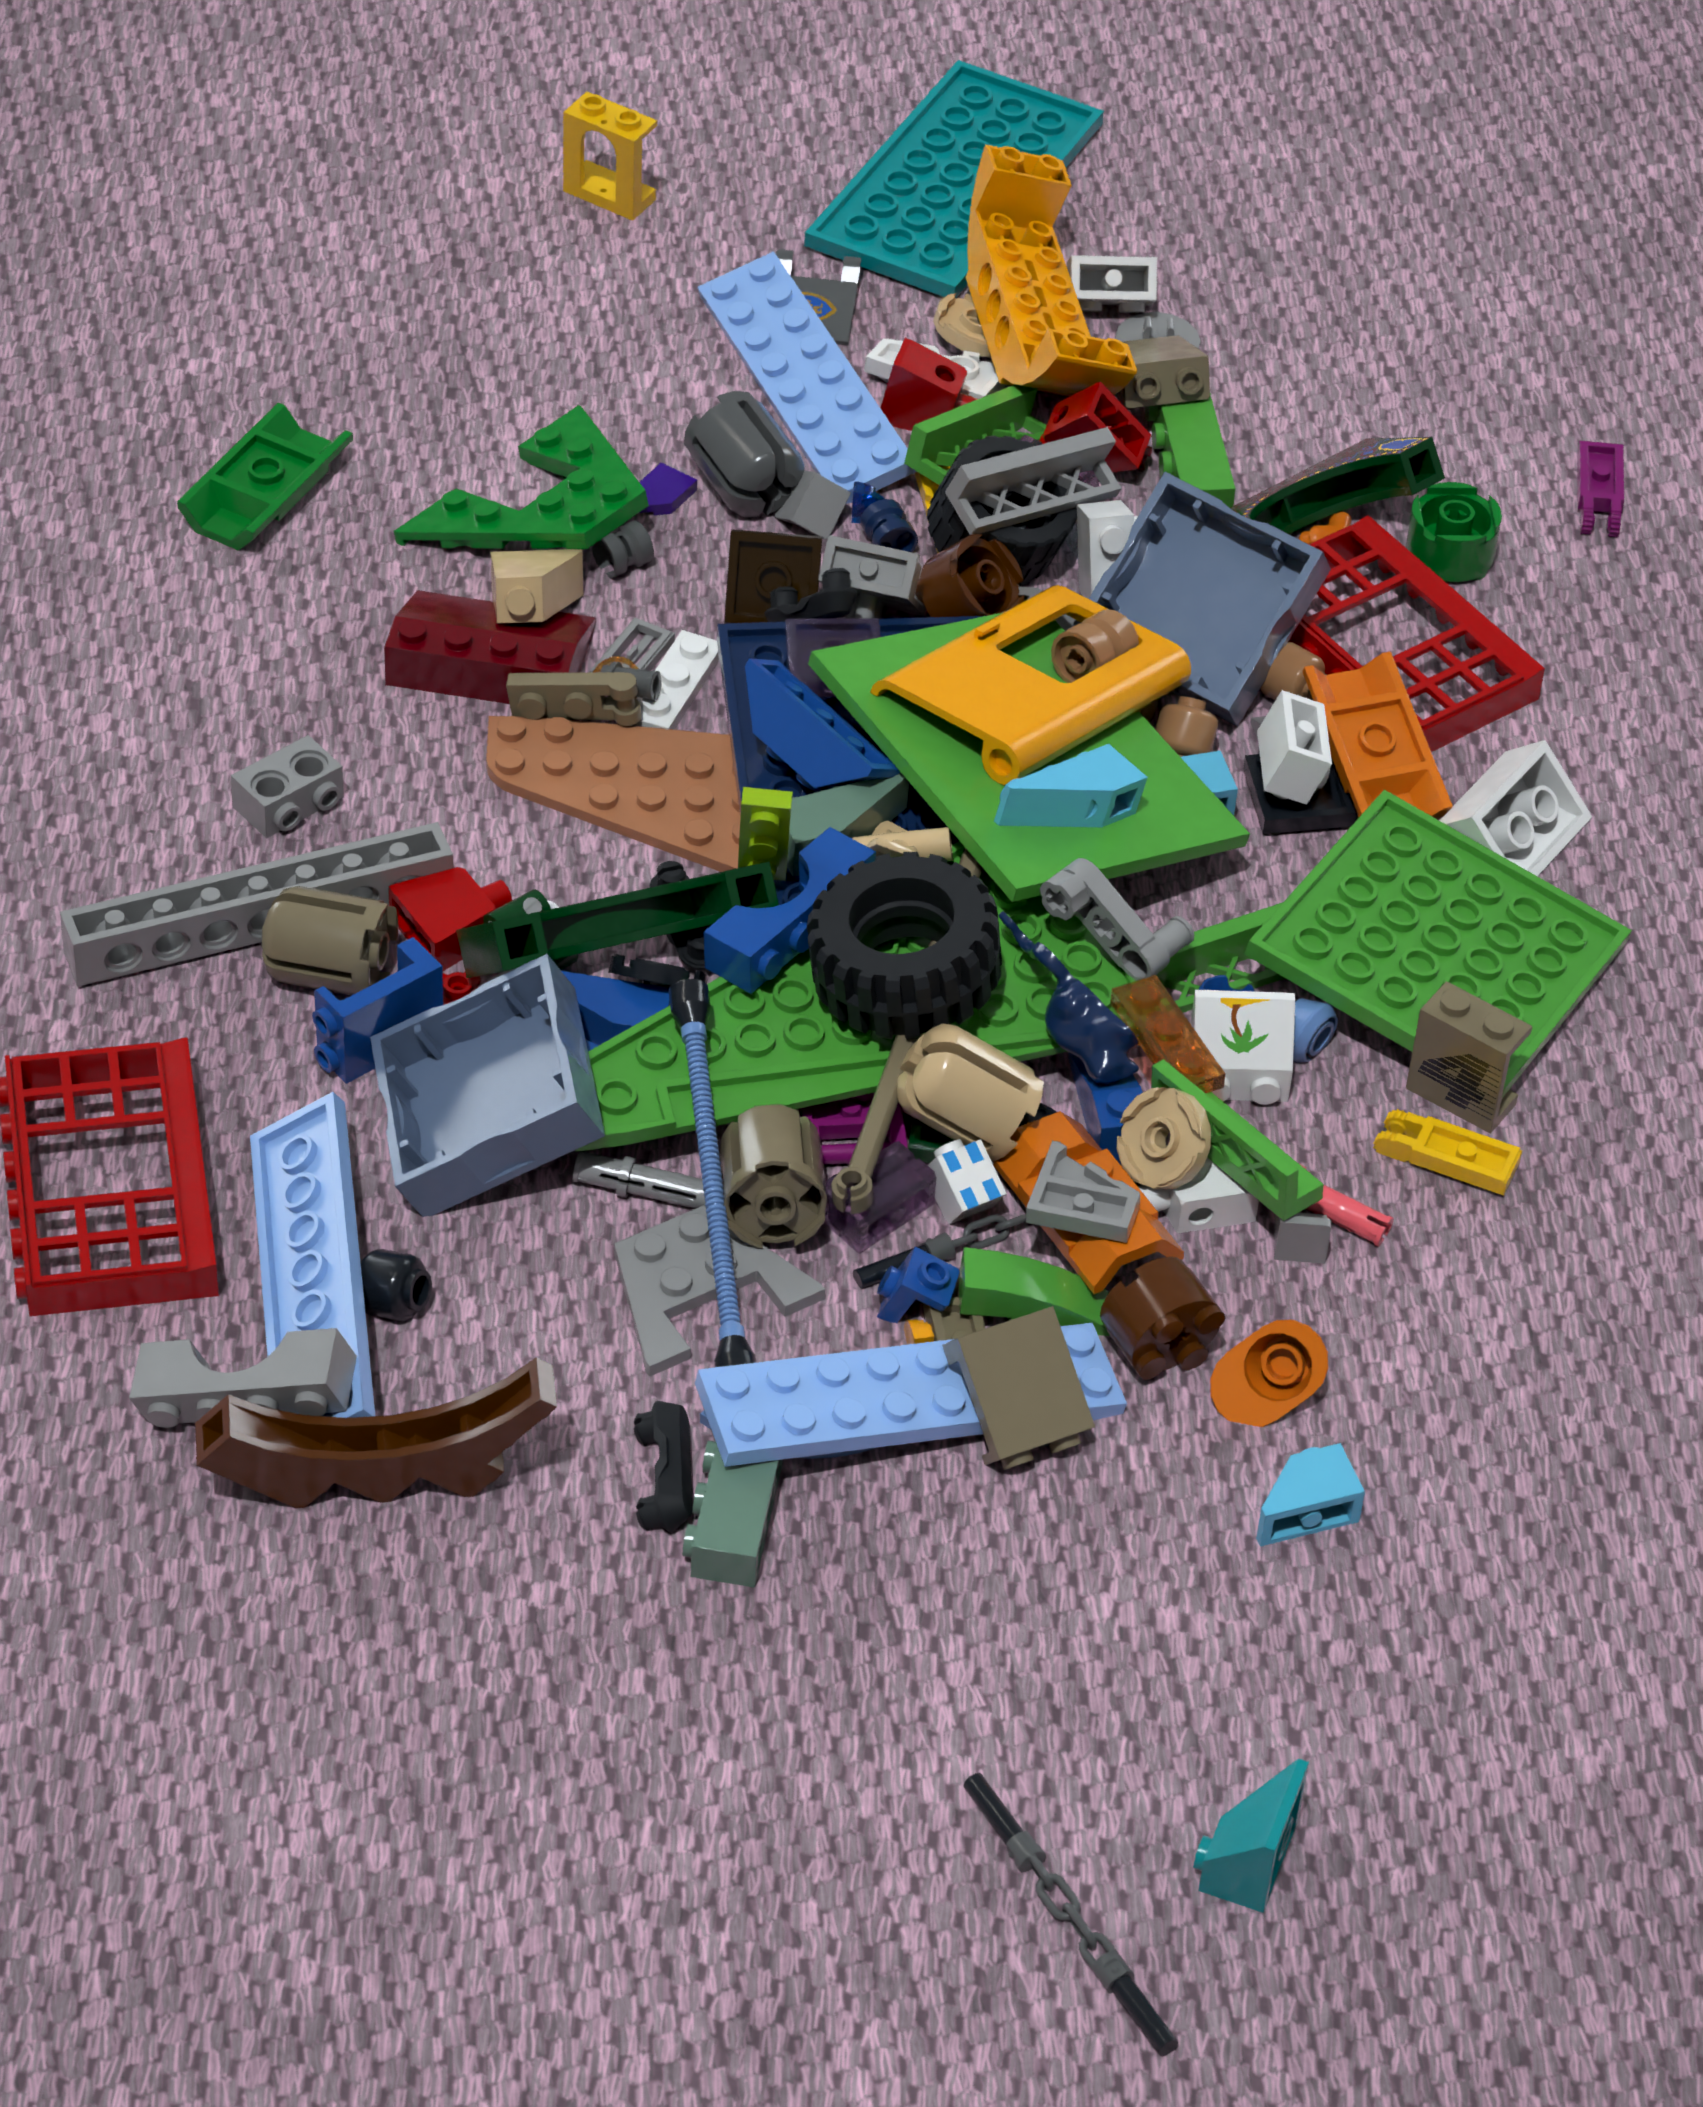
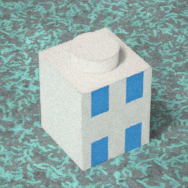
(965, 1180)

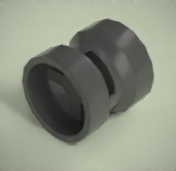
(624, 548)

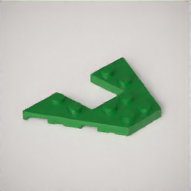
(571, 515)

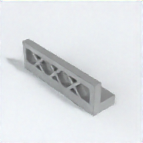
(1022, 469)

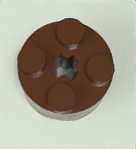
(970, 579)
(1162, 1318)

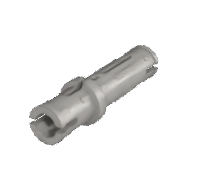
(638, 1179)

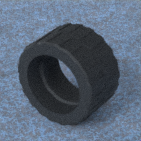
(1031, 547)

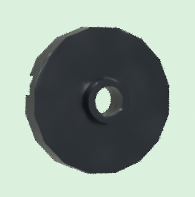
(652, 972)

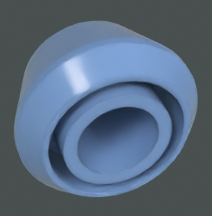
(1313, 1028)

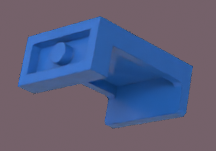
(348, 1024)

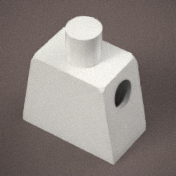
(1205, 1202)

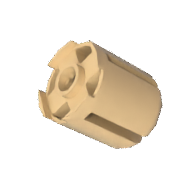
(967, 1088)

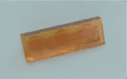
(1166, 1032)

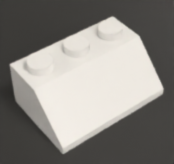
(1522, 808)

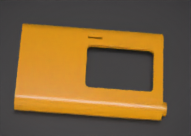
(1021, 711)

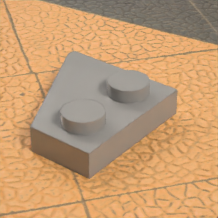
(1081, 1198)

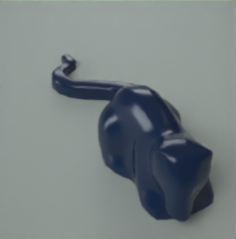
(1080, 1019)

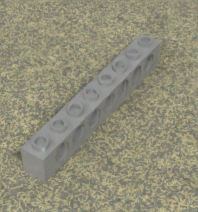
(231, 906)

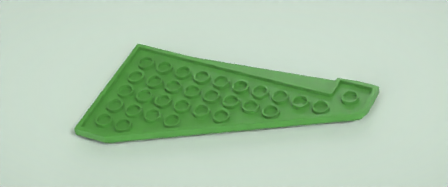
(797, 1054)

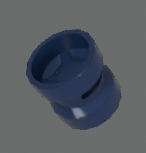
(887, 526)

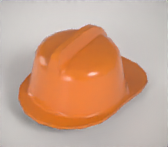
(1269, 1373)

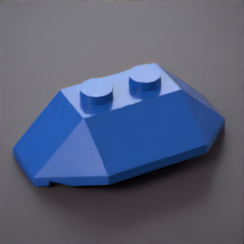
(808, 732)

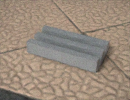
(653, 655)

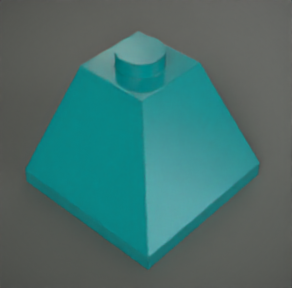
(1253, 1841)

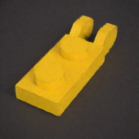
(1449, 1150)

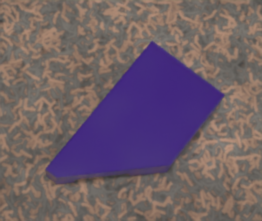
(667, 489)

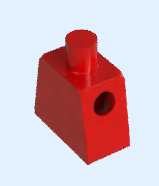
(922, 386)
(1097, 409)
(439, 905)

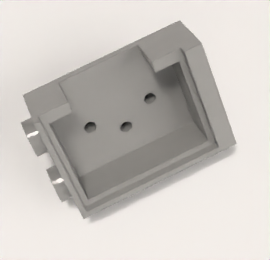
(878, 573)

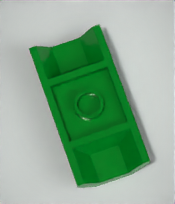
(259, 479)

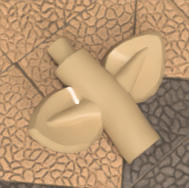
(896, 840)

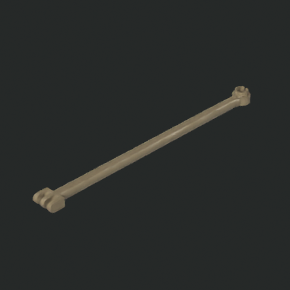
(879, 1116)

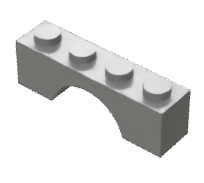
(303, 1376)

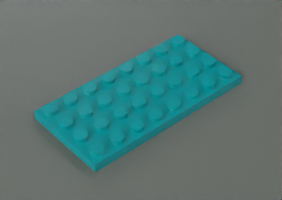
(915, 194)

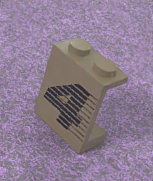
(1465, 1056)

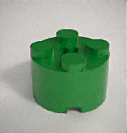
(1454, 531)

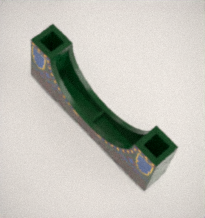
(1350, 478)

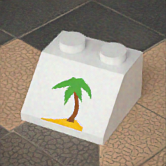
(1250, 1041)

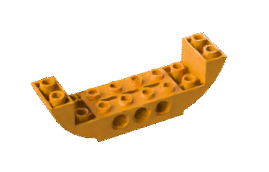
(1024, 283)

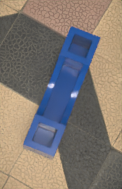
(755, 943)

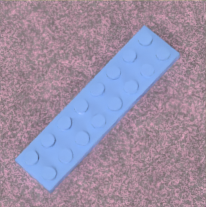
(805, 375)
(311, 1235)
(866, 1399)

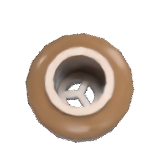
(1287, 672)
(1187, 726)

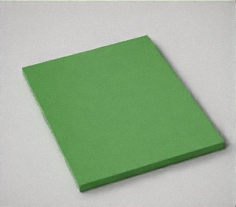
(944, 764)

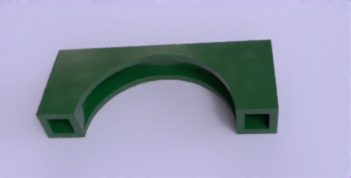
(614, 919)

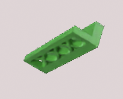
(945, 435)
(1212, 951)
(1247, 1153)

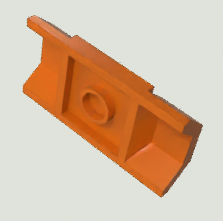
(1378, 736)
(1091, 1257)

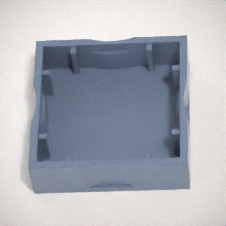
(1214, 588)
(486, 1087)

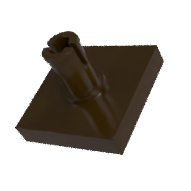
(764, 563)

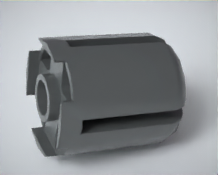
(744, 455)

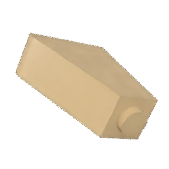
(535, 583)

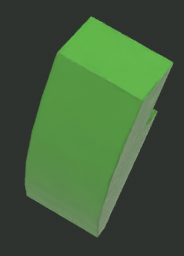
(1018, 1285)

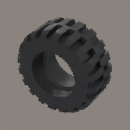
(894, 901)

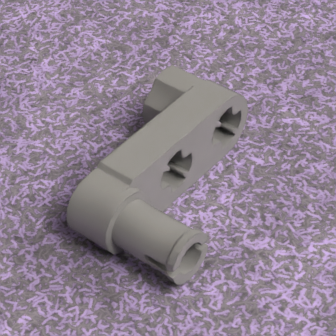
(1088, 894)

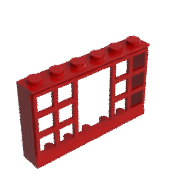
(1457, 718)
(94, 1073)

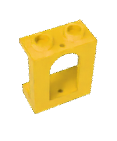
(625, 128)

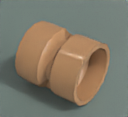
(1092, 644)

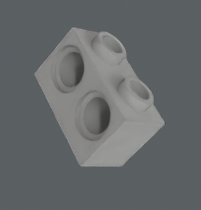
(287, 786)

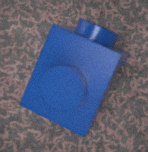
(919, 1278)

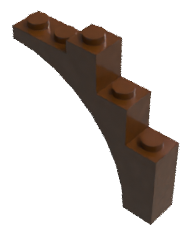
(376, 1456)

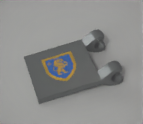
(830, 299)

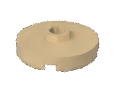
(959, 324)
(1144, 1135)

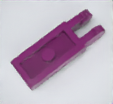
(1600, 484)

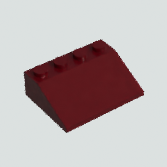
(462, 651)

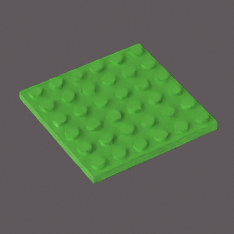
(1424, 905)

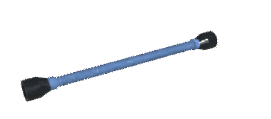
(691, 1012)

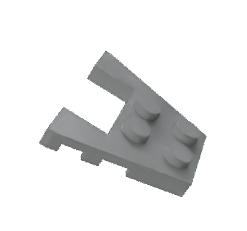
(672, 1272)

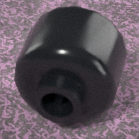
(394, 1284)

